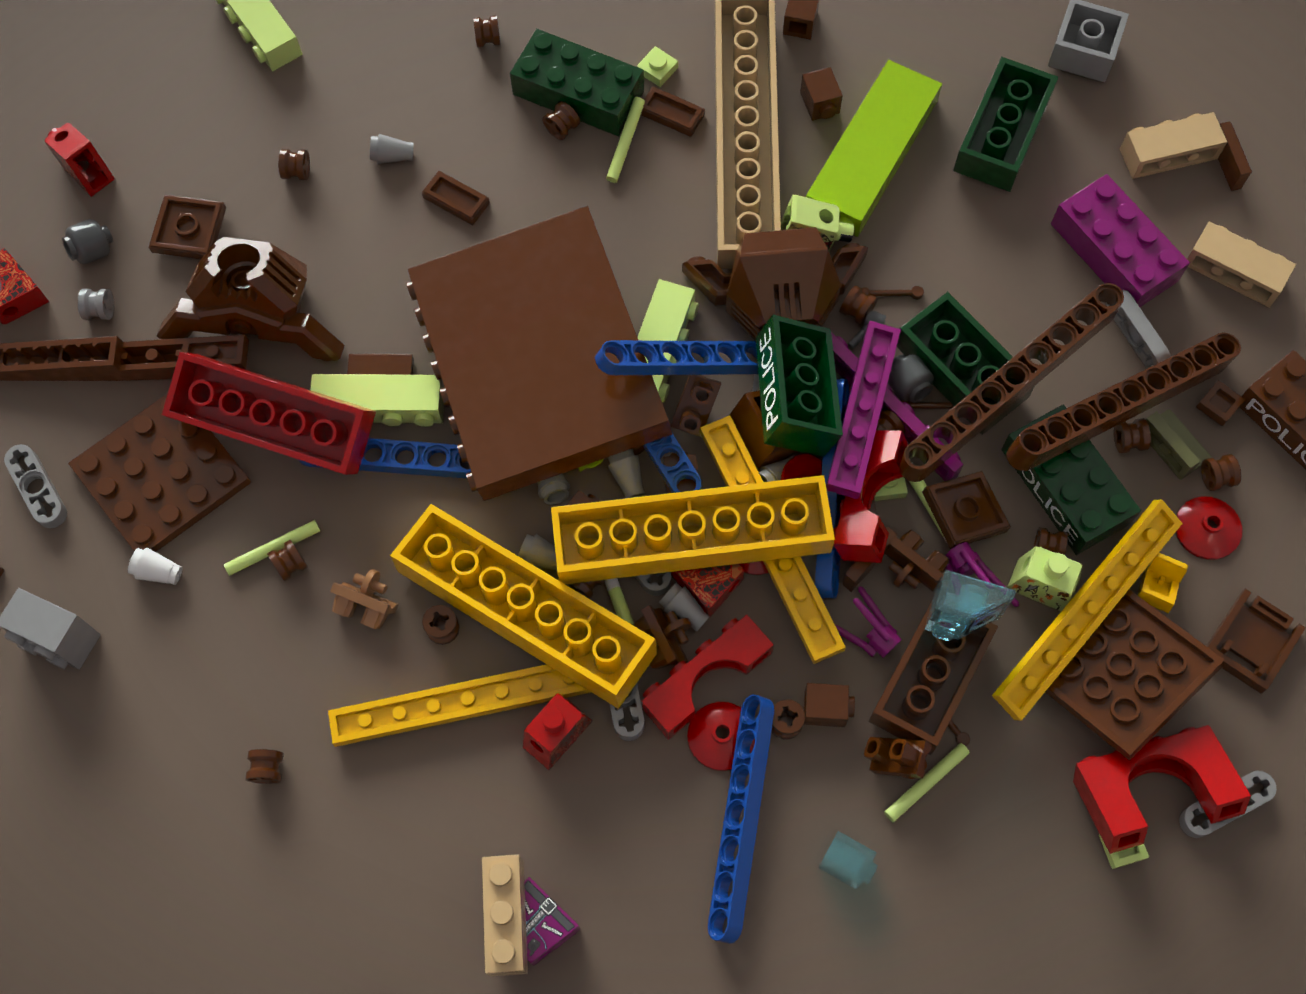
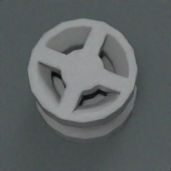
(95, 304)

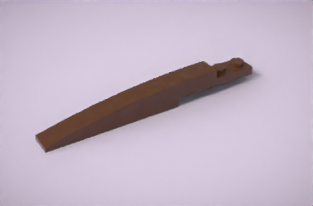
(112, 358)

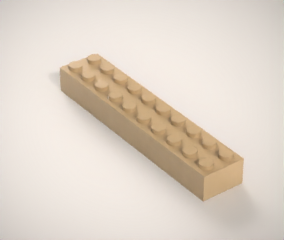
(745, 123)

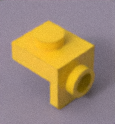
(1161, 582)

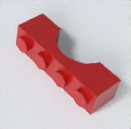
(860, 532)
(738, 648)

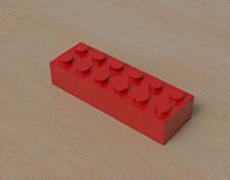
(268, 413)

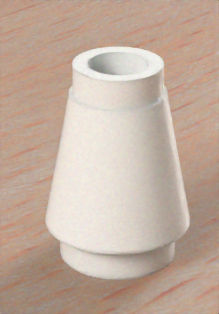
(153, 567)

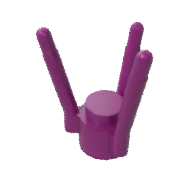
(966, 562)
(882, 637)

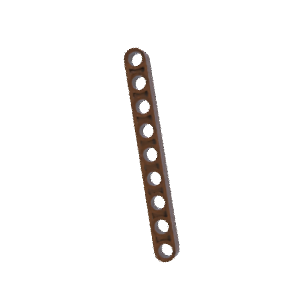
(1003, 392)
(1122, 401)

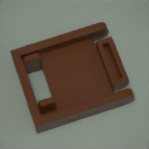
(1257, 637)

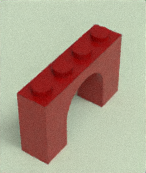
(1190, 756)

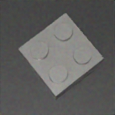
(1088, 40)
(47, 630)

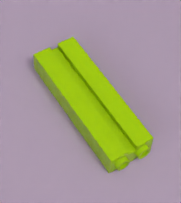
(875, 143)

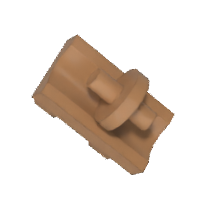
(376, 606)

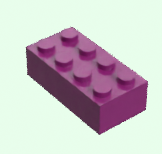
(1119, 240)

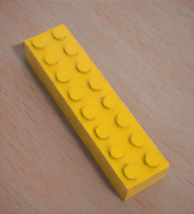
(692, 529)
(525, 605)

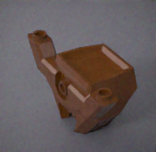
(780, 276)
(250, 291)

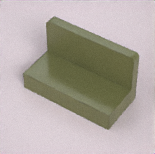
(1175, 444)

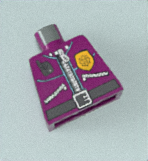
(545, 923)

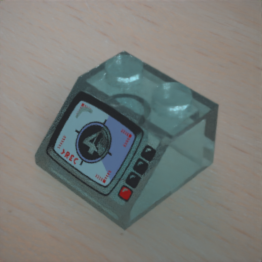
(965, 605)

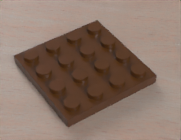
(158, 476)
(1133, 675)

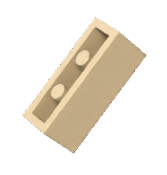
(1173, 145)
(1240, 264)
(504, 915)

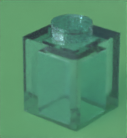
(849, 861)

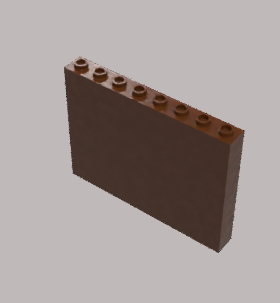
(518, 351)

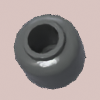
(87, 241)
(910, 378)

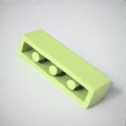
(265, 29)
(667, 321)
(393, 397)

